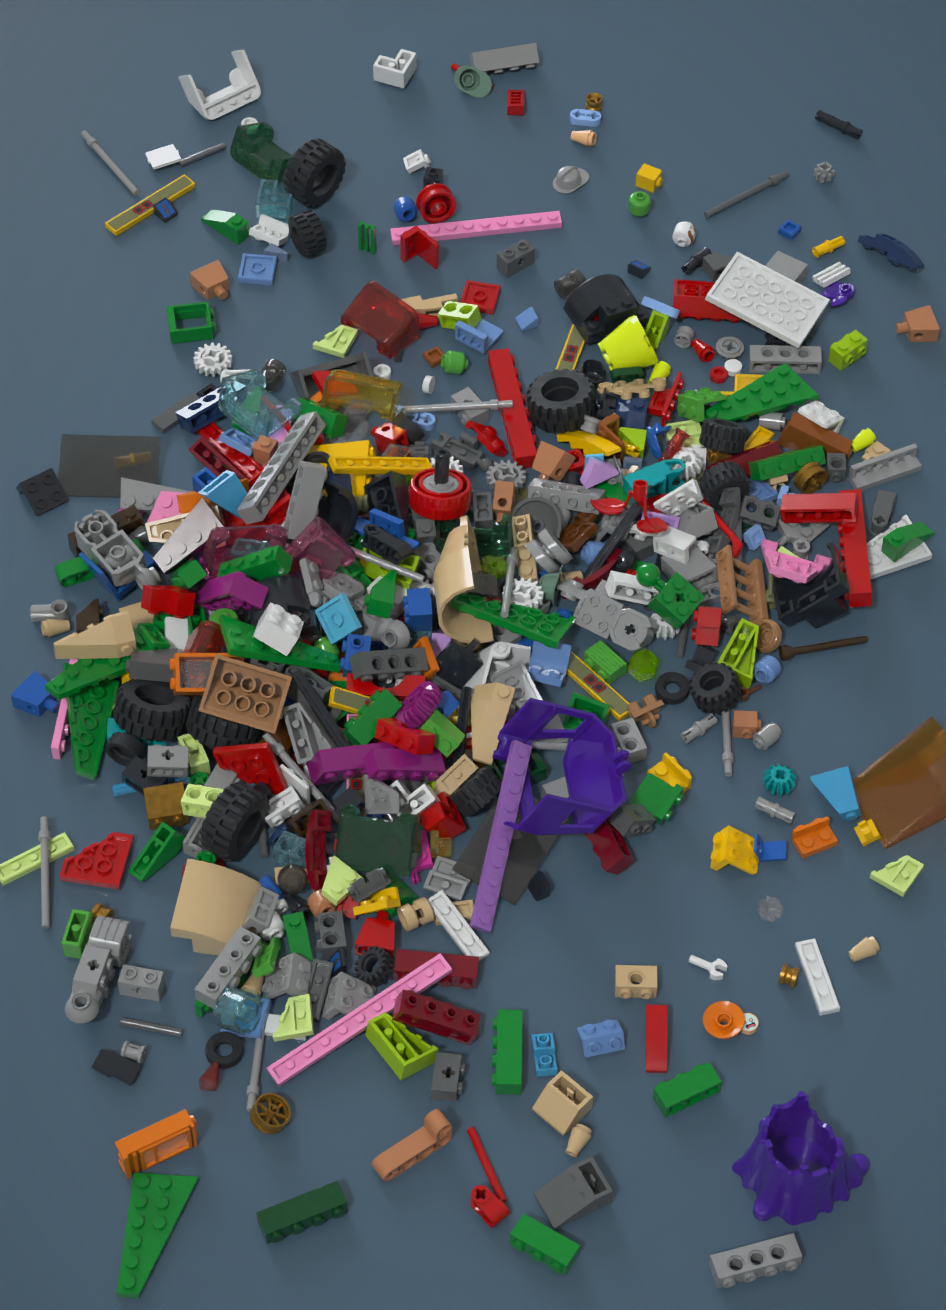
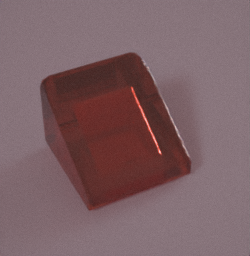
(209, 1079)

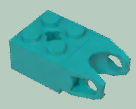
(658, 476)

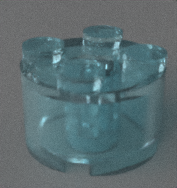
(238, 1011)

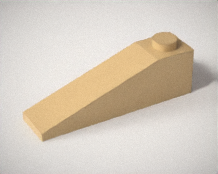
(161, 530)
(105, 640)
(488, 716)

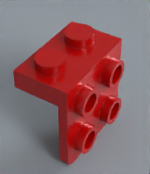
(417, 242)

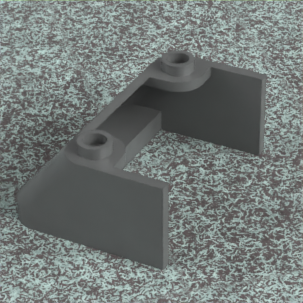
(306, 385)

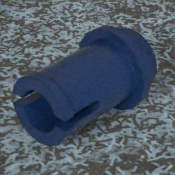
(275, 836)

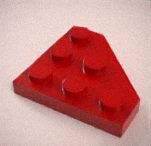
(252, 764)
(100, 863)

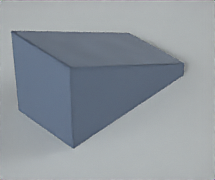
(273, 250)

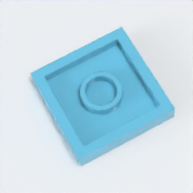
(338, 618)

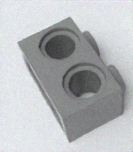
(631, 739)

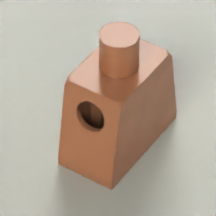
(210, 281)
(919, 325)
(552, 462)
(504, 499)

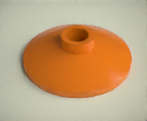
(723, 1012)

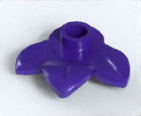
(838, 293)

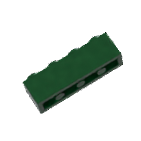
(302, 1212)

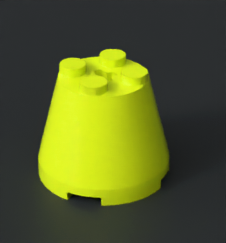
(628, 346)

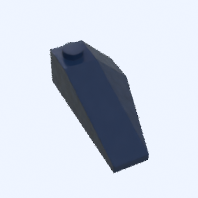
(631, 412)

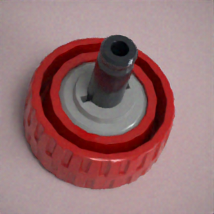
(440, 491)

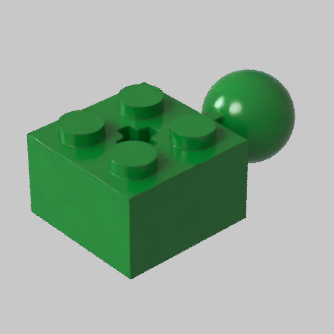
(675, 597)

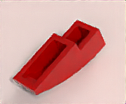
(656, 1038)

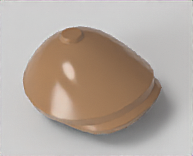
(768, 635)

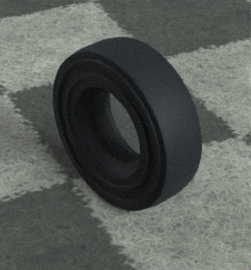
(672, 698)
(224, 1038)

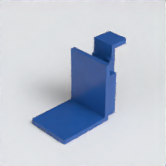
(117, 591)

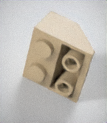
(563, 1103)

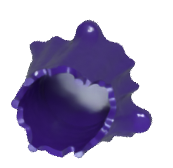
(798, 1165)

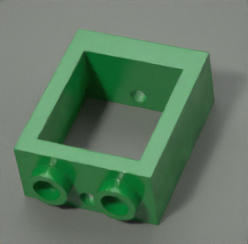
(190, 311)

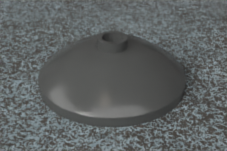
(541, 512)

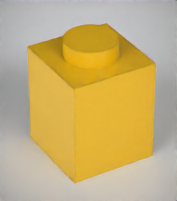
(649, 178)

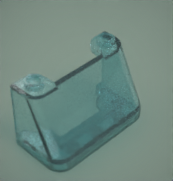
(252, 407)

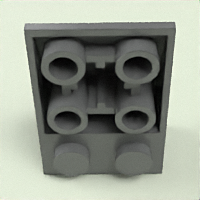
(574, 1193)

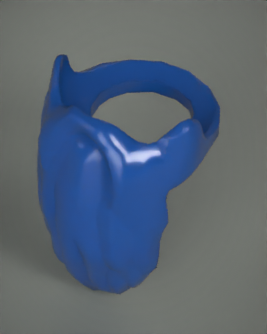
(652, 439)

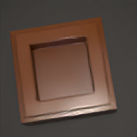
(433, 356)

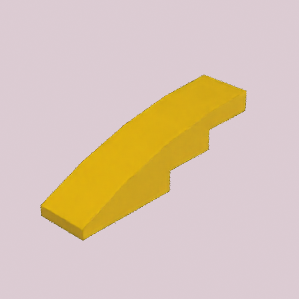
(589, 443)

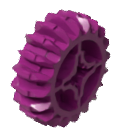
(419, 704)

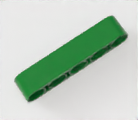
(75, 570)

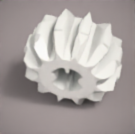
(692, 461)
(664, 629)

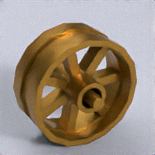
(810, 478)
(270, 1113)

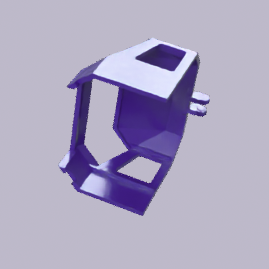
(590, 767)

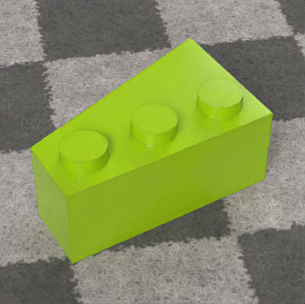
(373, 570)

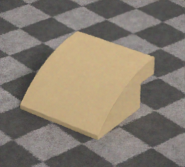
(211, 905)

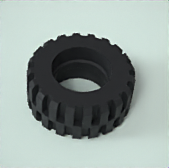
(314, 172)
(561, 400)
(151, 710)
(218, 731)
(234, 821)

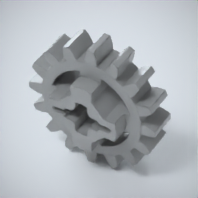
(506, 472)

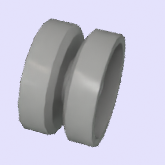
(546, 553)

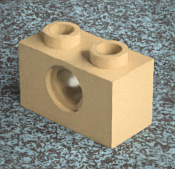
(627, 974)

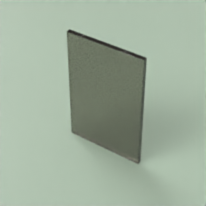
(97, 462)
(523, 858)

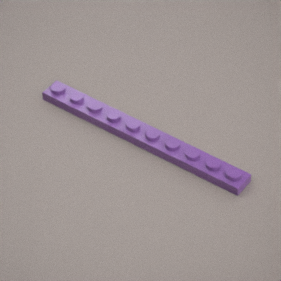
(500, 837)

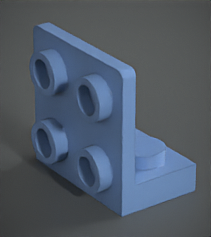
(478, 338)
(549, 664)

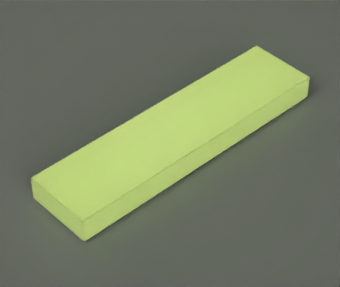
(31, 859)

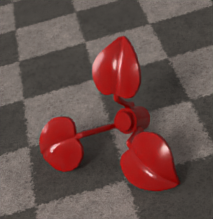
(614, 506)

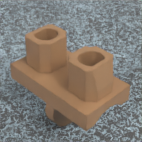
(645, 714)

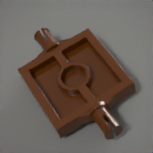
(578, 533)

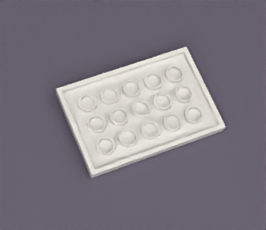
(767, 299)

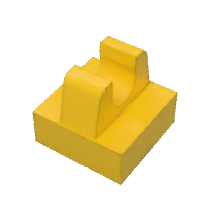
(867, 832)

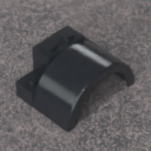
(607, 297)
(338, 510)
(291, 595)
(817, 599)

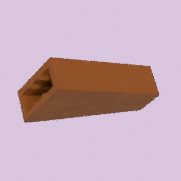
(803, 432)

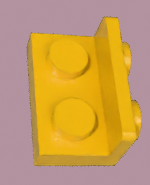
(672, 772)
(379, 901)

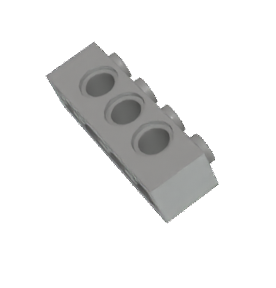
(768, 357)
(566, 495)
(784, 1246)

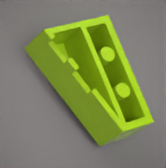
(741, 652)
(399, 1047)

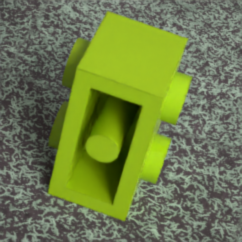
(847, 350)

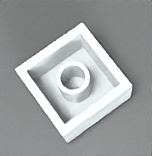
(278, 628)

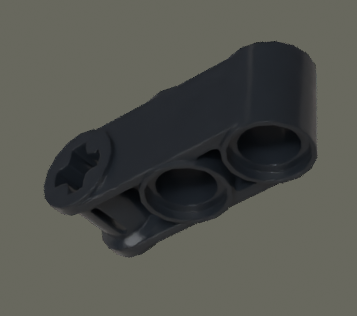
(385, 544)

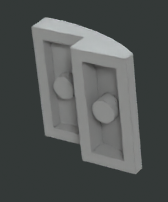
(445, 879)

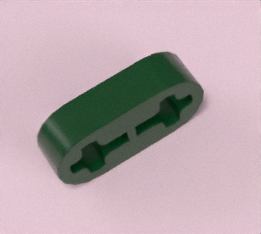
(627, 374)

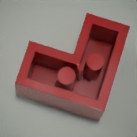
(168, 599)
(708, 625)
(443, 817)

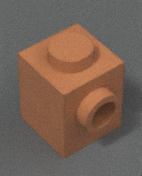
(264, 449)
(745, 724)

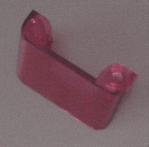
(222, 539)
(321, 545)

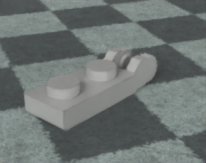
(312, 582)

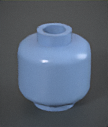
(590, 551)
(767, 669)

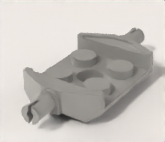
(794, 531)

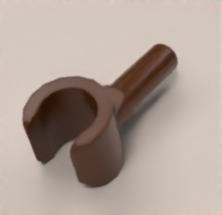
(747, 692)

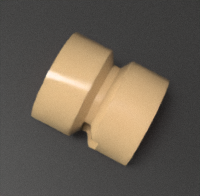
(408, 915)

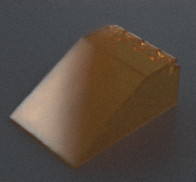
(906, 785)

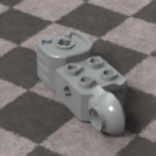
(113, 551)
(609, 617)
(389, 631)
(106, 948)

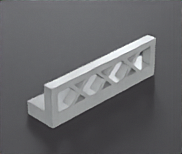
(885, 470)

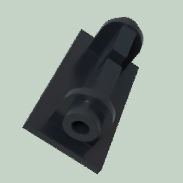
(606, 401)

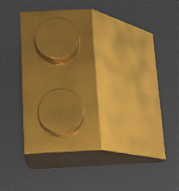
(165, 805)

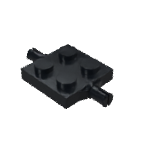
(458, 662)

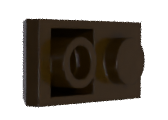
(89, 615)

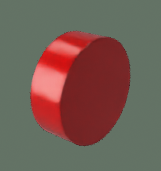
(718, 375)

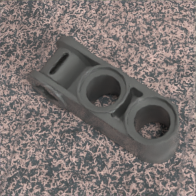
(882, 512)

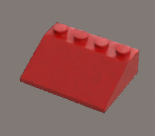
(690, 300)

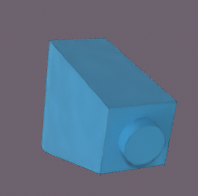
(225, 492)
(839, 791)

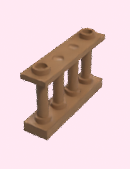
(753, 580)

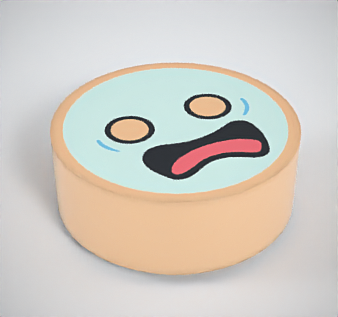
(750, 1025)

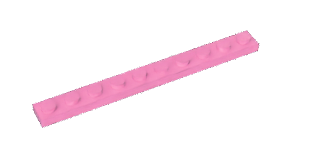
(485, 226)
(356, 1021)

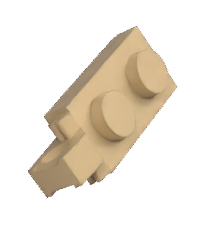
(455, 775)

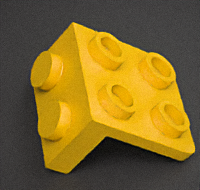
(735, 849)

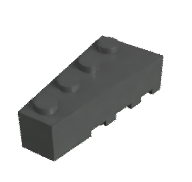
(319, 685)

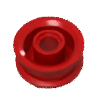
(436, 203)

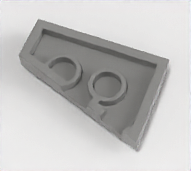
(380, 797)

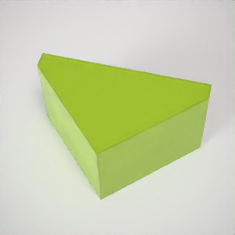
(657, 328)
(634, 437)

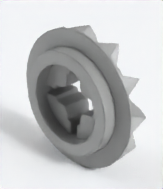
(725, 342)

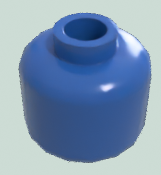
(405, 209)

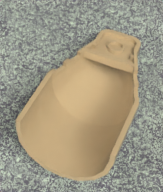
(455, 576)

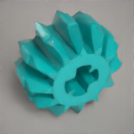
(779, 780)

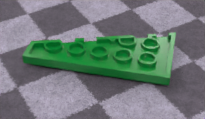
(763, 396)
(524, 620)
(241, 643)
(91, 671)
(88, 724)
(151, 1219)

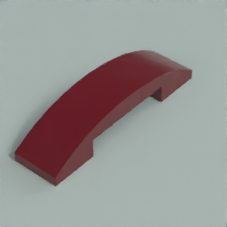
(594, 579)
(315, 847)

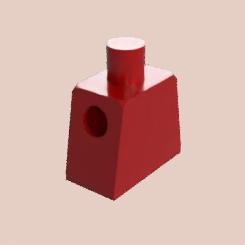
(389, 434)
(378, 933)

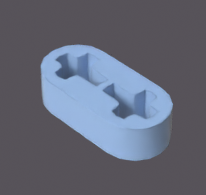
(584, 117)

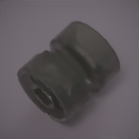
(567, 284)
(274, 372)

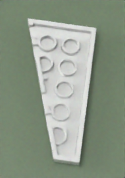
(881, 565)

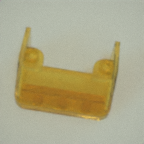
(344, 386)

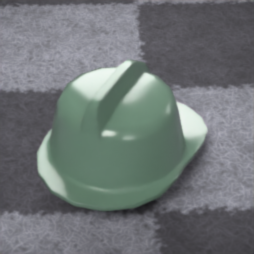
(472, 81)
(549, 583)

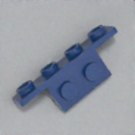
(388, 523)

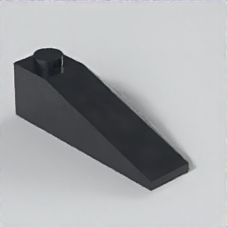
(390, 496)

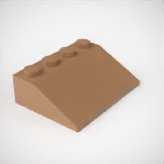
(245, 693)

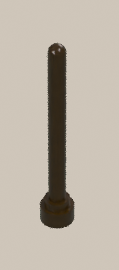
(787, 652)

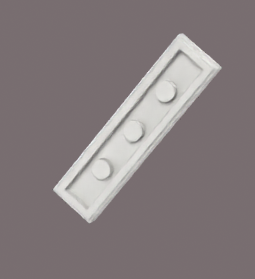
(457, 926)
(817, 977)

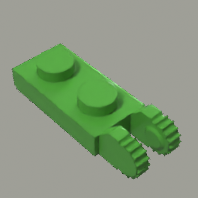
(265, 962)

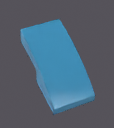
(544, 1054)

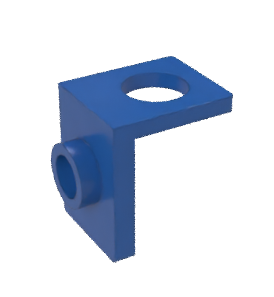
(770, 850)

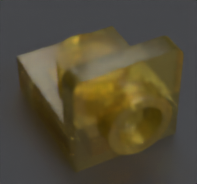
(440, 846)

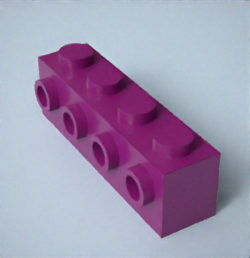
(400, 765)

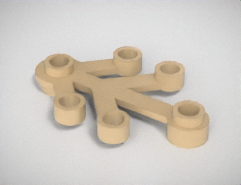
(635, 386)

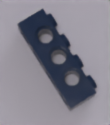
(200, 412)

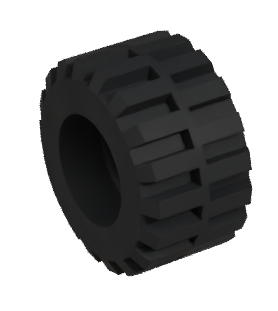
(307, 233)
(723, 435)
(720, 477)
(710, 677)
(476, 791)

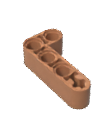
(415, 1147)

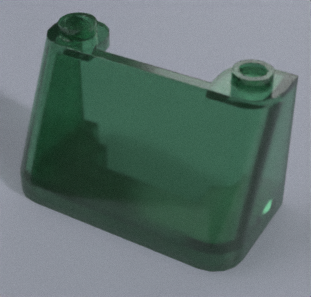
(257, 153)
(490, 541)
(378, 843)

